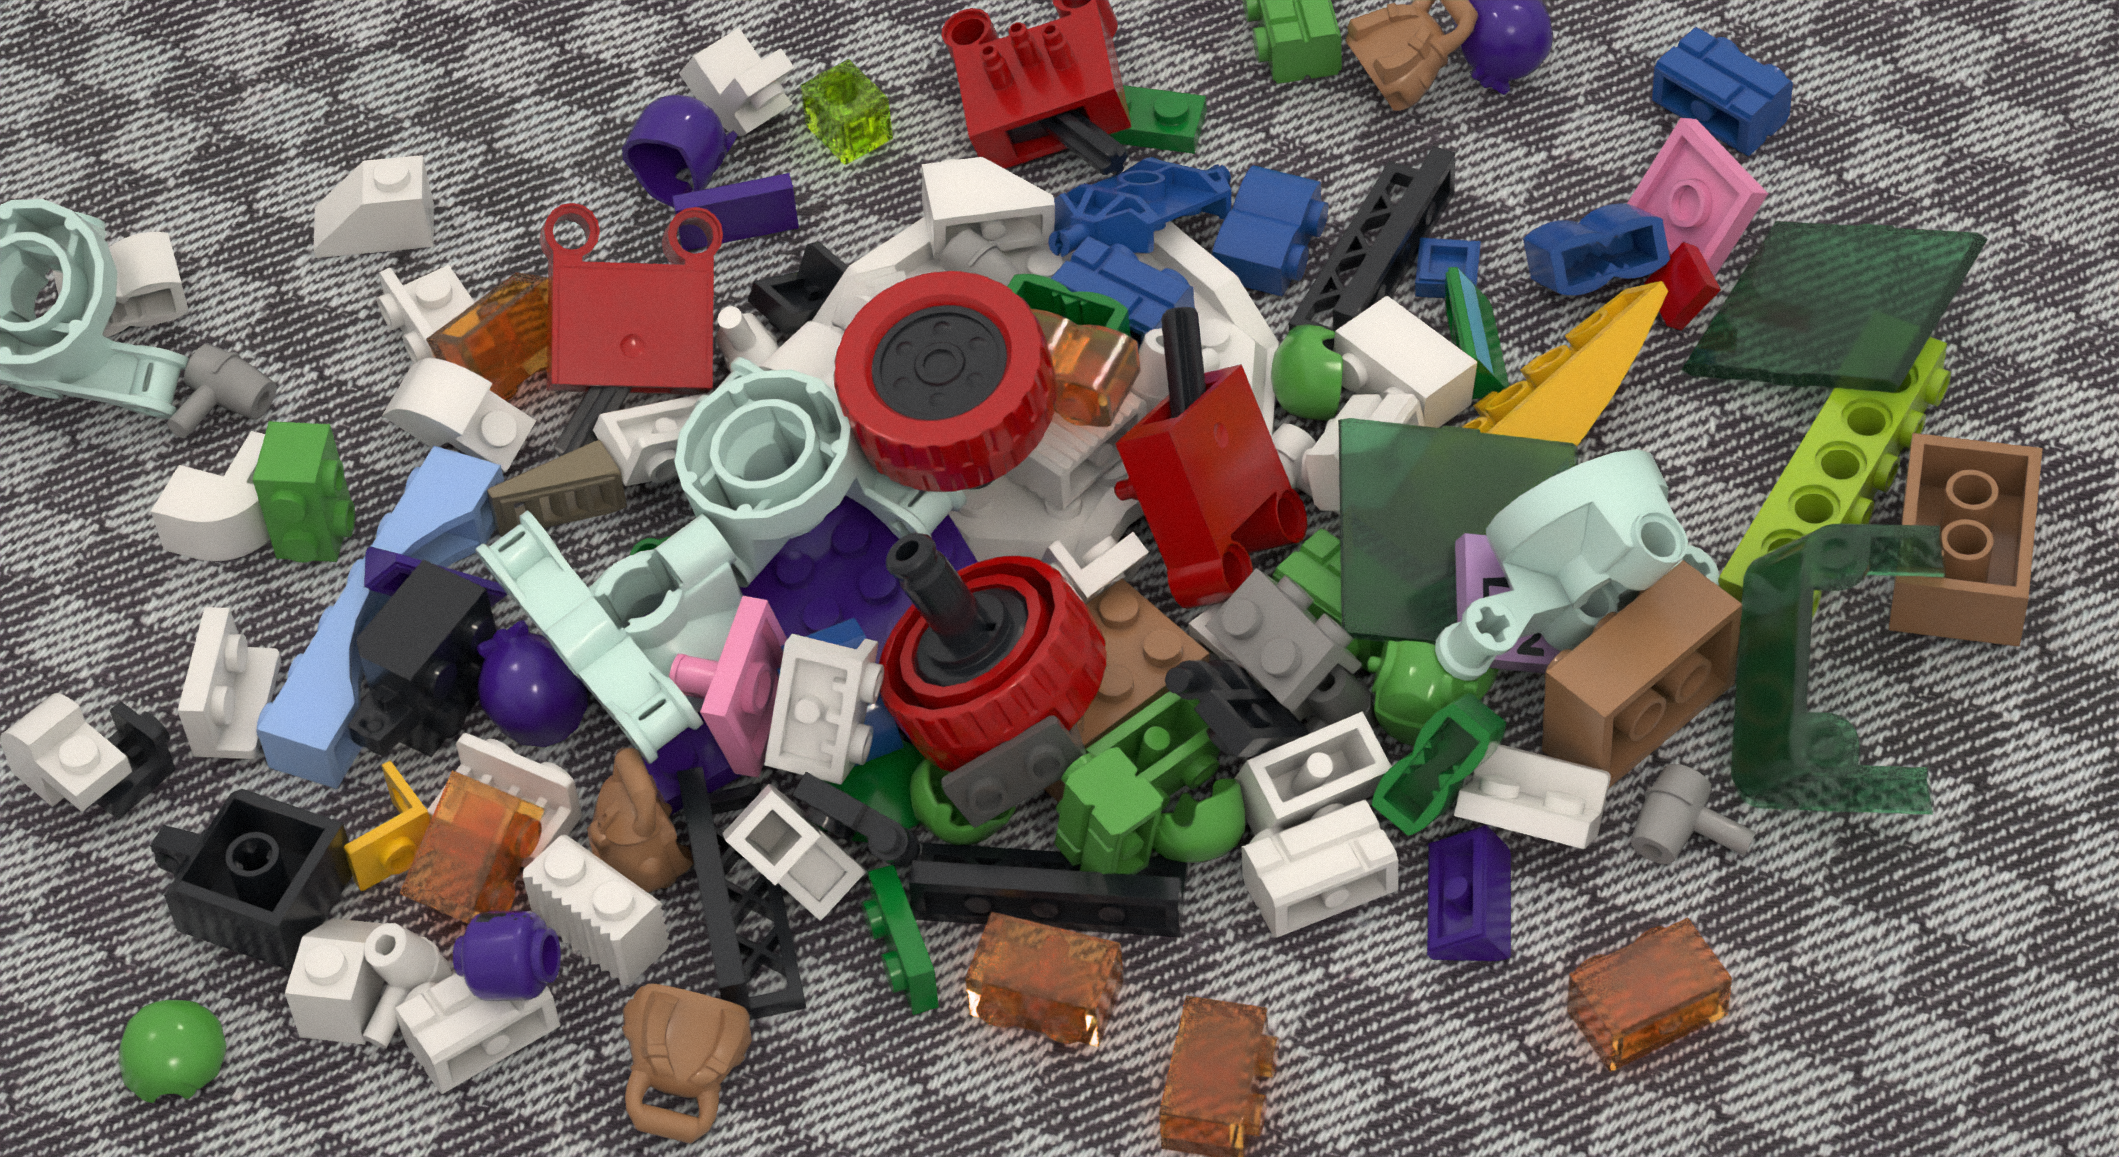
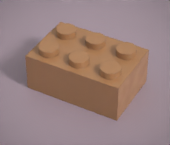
(1987, 520)
(1140, 652)
(1642, 673)

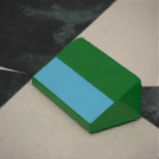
(1475, 331)

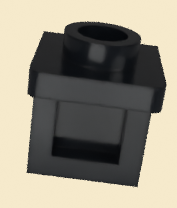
(796, 297)
(145, 745)

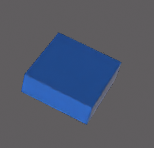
(1436, 257)

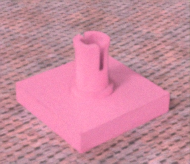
(1699, 193)
(739, 686)

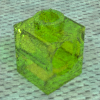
(846, 111)

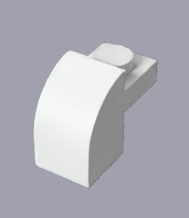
(738, 82)
(454, 405)
(212, 513)
(63, 754)
(793, 851)

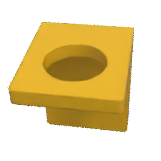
(393, 844)

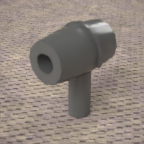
(1338, 698)

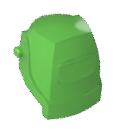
(1415, 686)

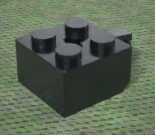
(422, 662)
(255, 876)

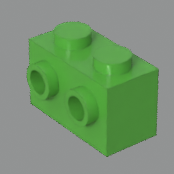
(303, 492)
(1166, 745)

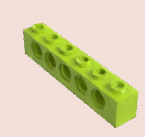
(1842, 463)

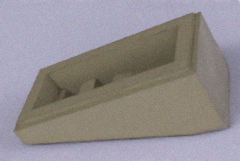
(561, 491)

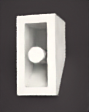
(987, 201)
(377, 210)
(332, 983)

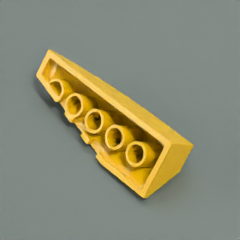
(1574, 384)

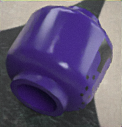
(507, 955)

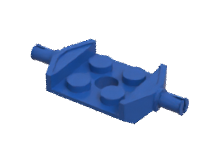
(1136, 204)

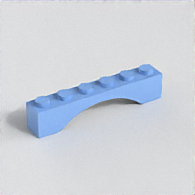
(436, 520)

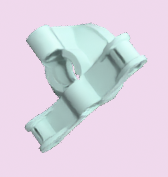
(66, 345)
(777, 457)
(1572, 557)
(603, 627)

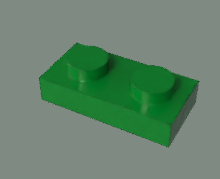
(1163, 119)
(907, 962)

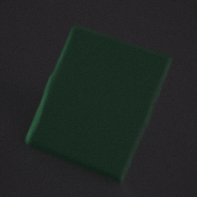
(1835, 305)
(1406, 504)

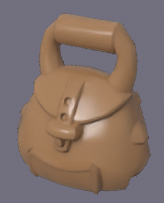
(1407, 47)
(633, 826)
(684, 1049)

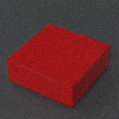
(1688, 286)

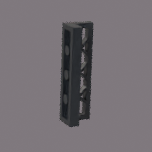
(1394, 249)
(1045, 888)
(715, 897)

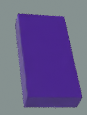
(742, 209)

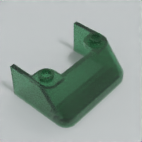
(1778, 748)

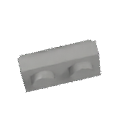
(1280, 639)

